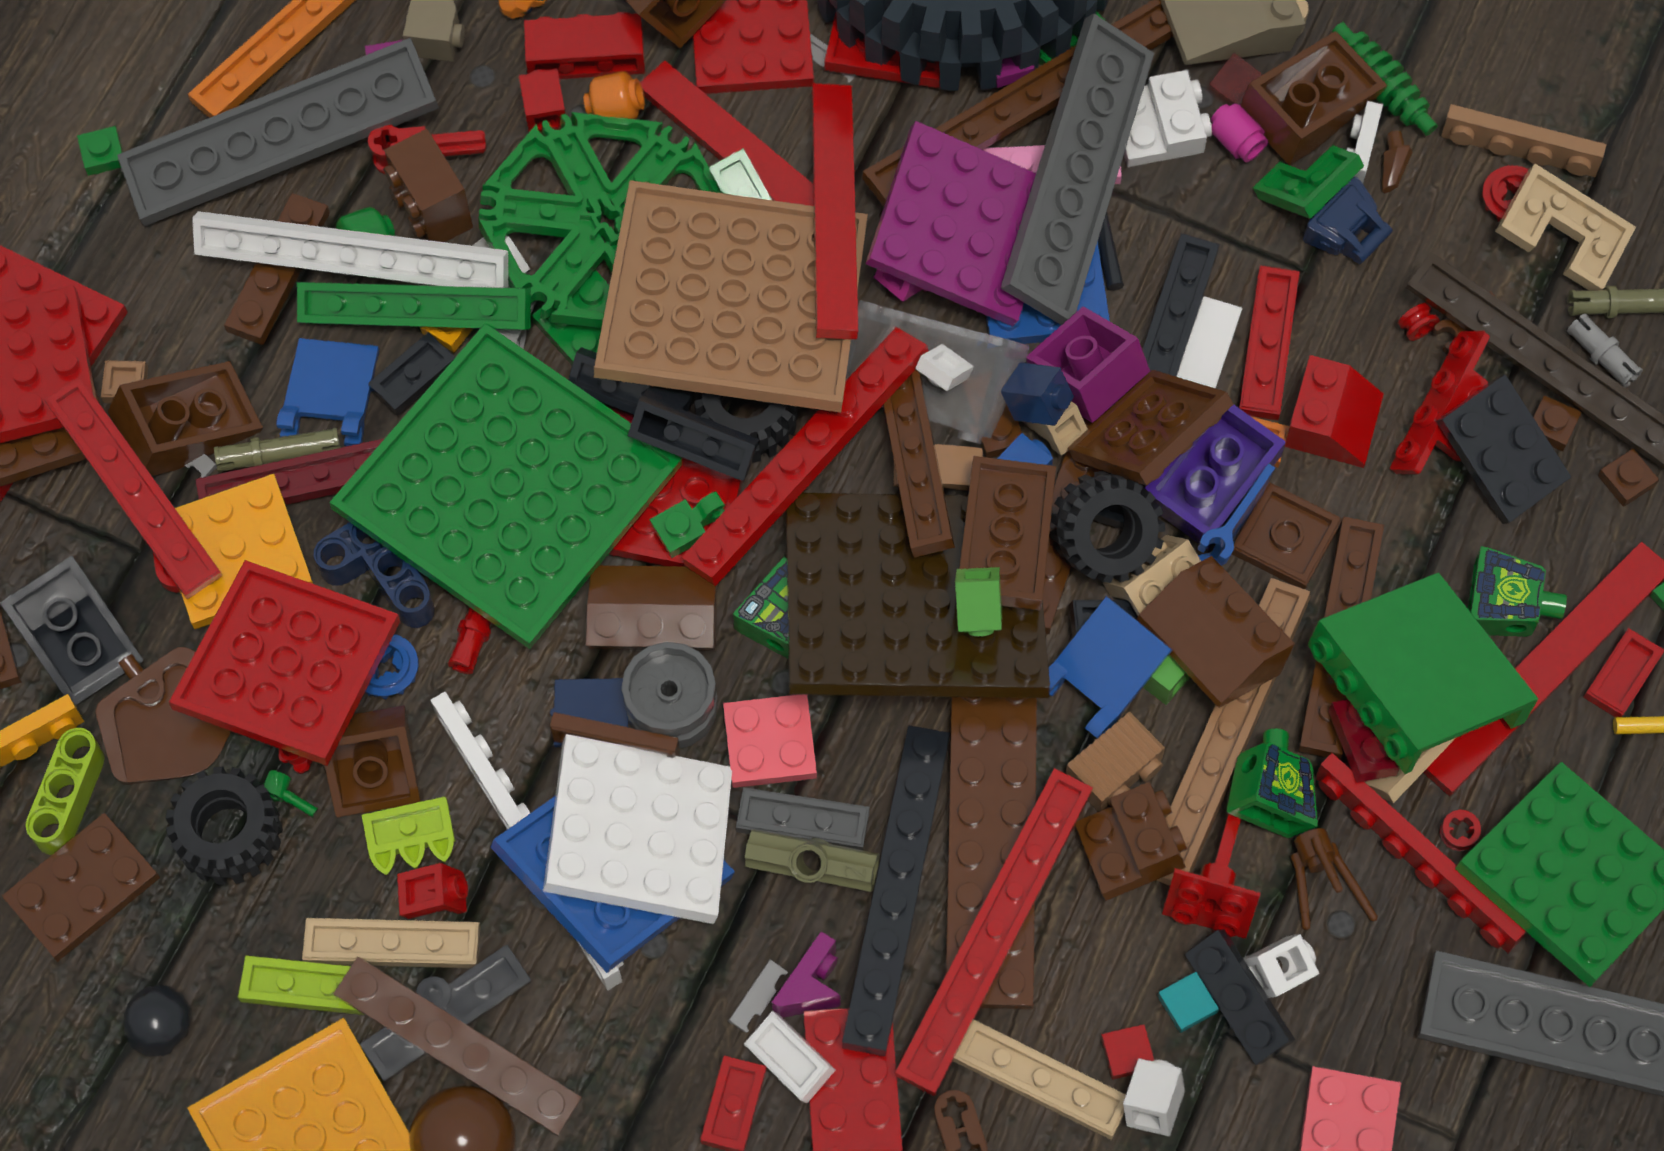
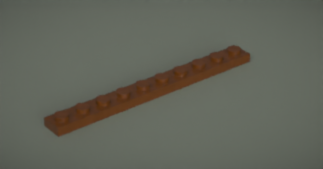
(1024, 98)

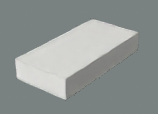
(789, 1057)

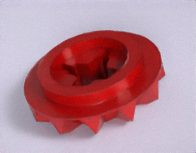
(1497, 186)

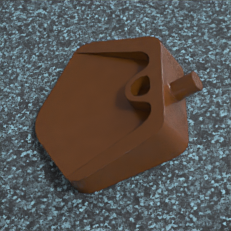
(145, 735)

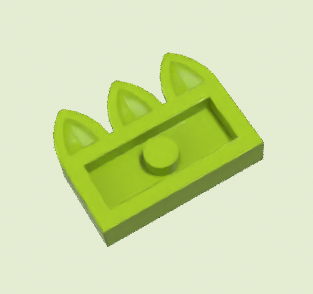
(408, 832)

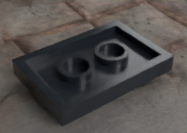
(1503, 449)

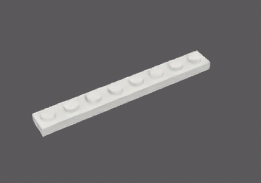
(348, 251)
(495, 786)

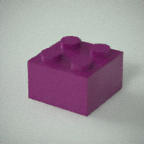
(1095, 359)

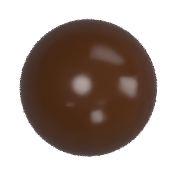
(462, 1121)

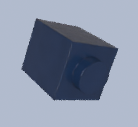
(1037, 393)

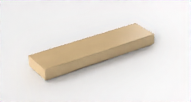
(392, 942)
(1042, 1079)

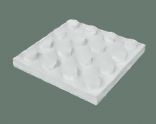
(638, 829)

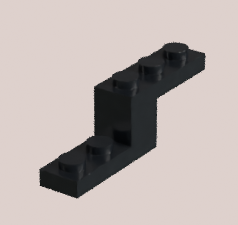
(665, 420)

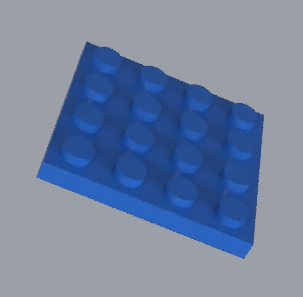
(602, 929)

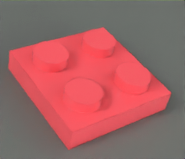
(770, 740)
(1349, 1112)

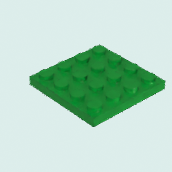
(1571, 873)

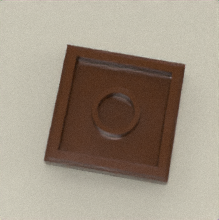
(1286, 536)

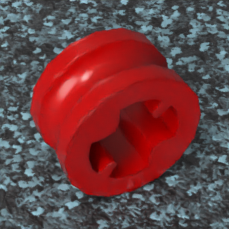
(1418, 321)
(1457, 818)

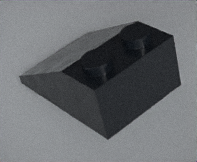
(70, 630)

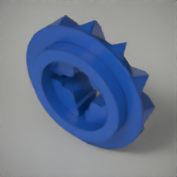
(404, 661)

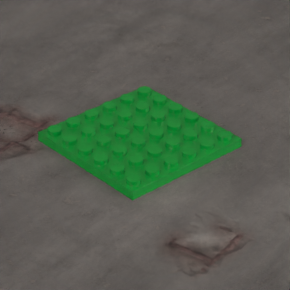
(505, 485)

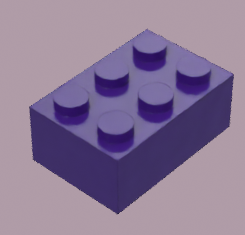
(1215, 474)

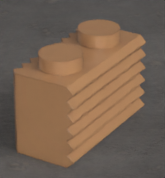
(1117, 760)

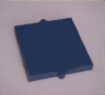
(592, 700)

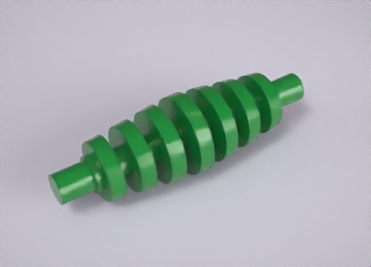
(1398, 94)

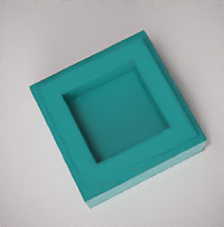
(1188, 1002)

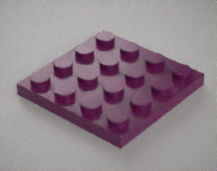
(953, 222)

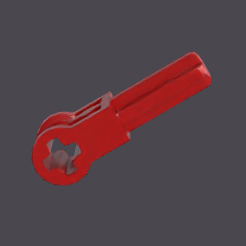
(449, 143)

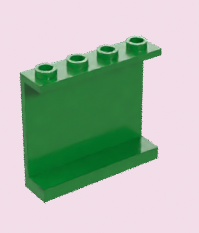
(1419, 669)

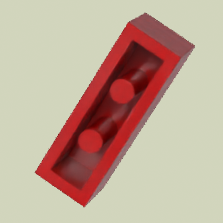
(586, 45)

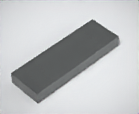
(803, 817)

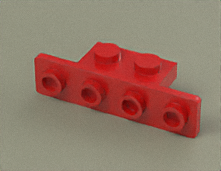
(1448, 389)

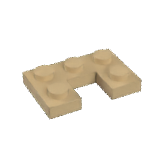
(1550, 200)

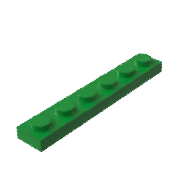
(414, 305)

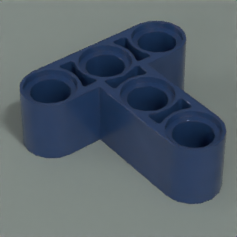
(375, 559)

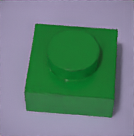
(100, 150)

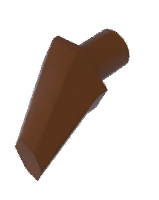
(1395, 161)

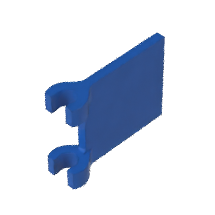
(329, 383)
(1224, 535)
(1109, 662)

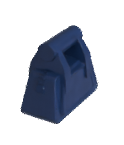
(1343, 219)

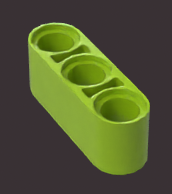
(61, 772)

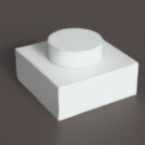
(944, 367)

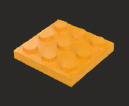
(241, 526)

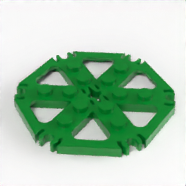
(588, 191)

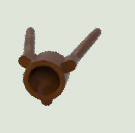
(1319, 854)

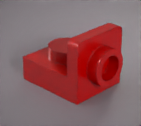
(431, 891)

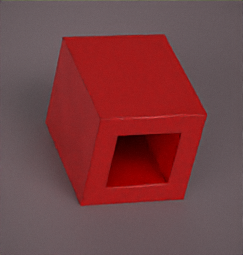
(542, 98)

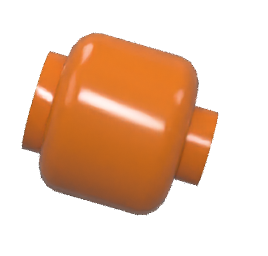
(615, 96)

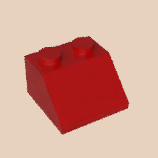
(1334, 413)

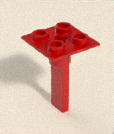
(1212, 896)

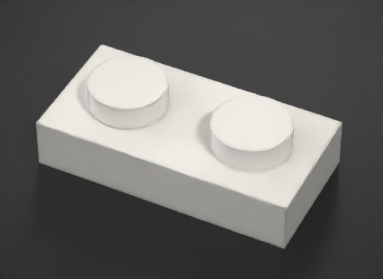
(1364, 131)

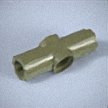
(838, 863)

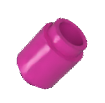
(1238, 132)

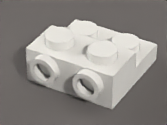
(1168, 121)

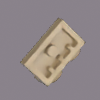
(1171, 559)

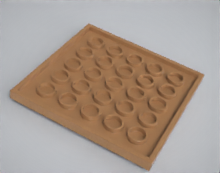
(720, 299)

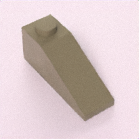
(434, 29)

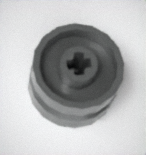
(673, 672)

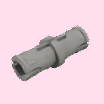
(1604, 350)

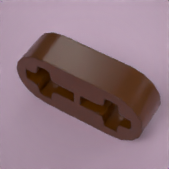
(970, 1123)

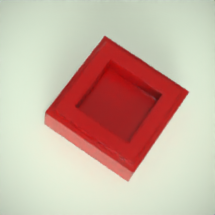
(1125, 1048)

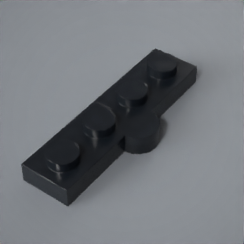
(465, 999)

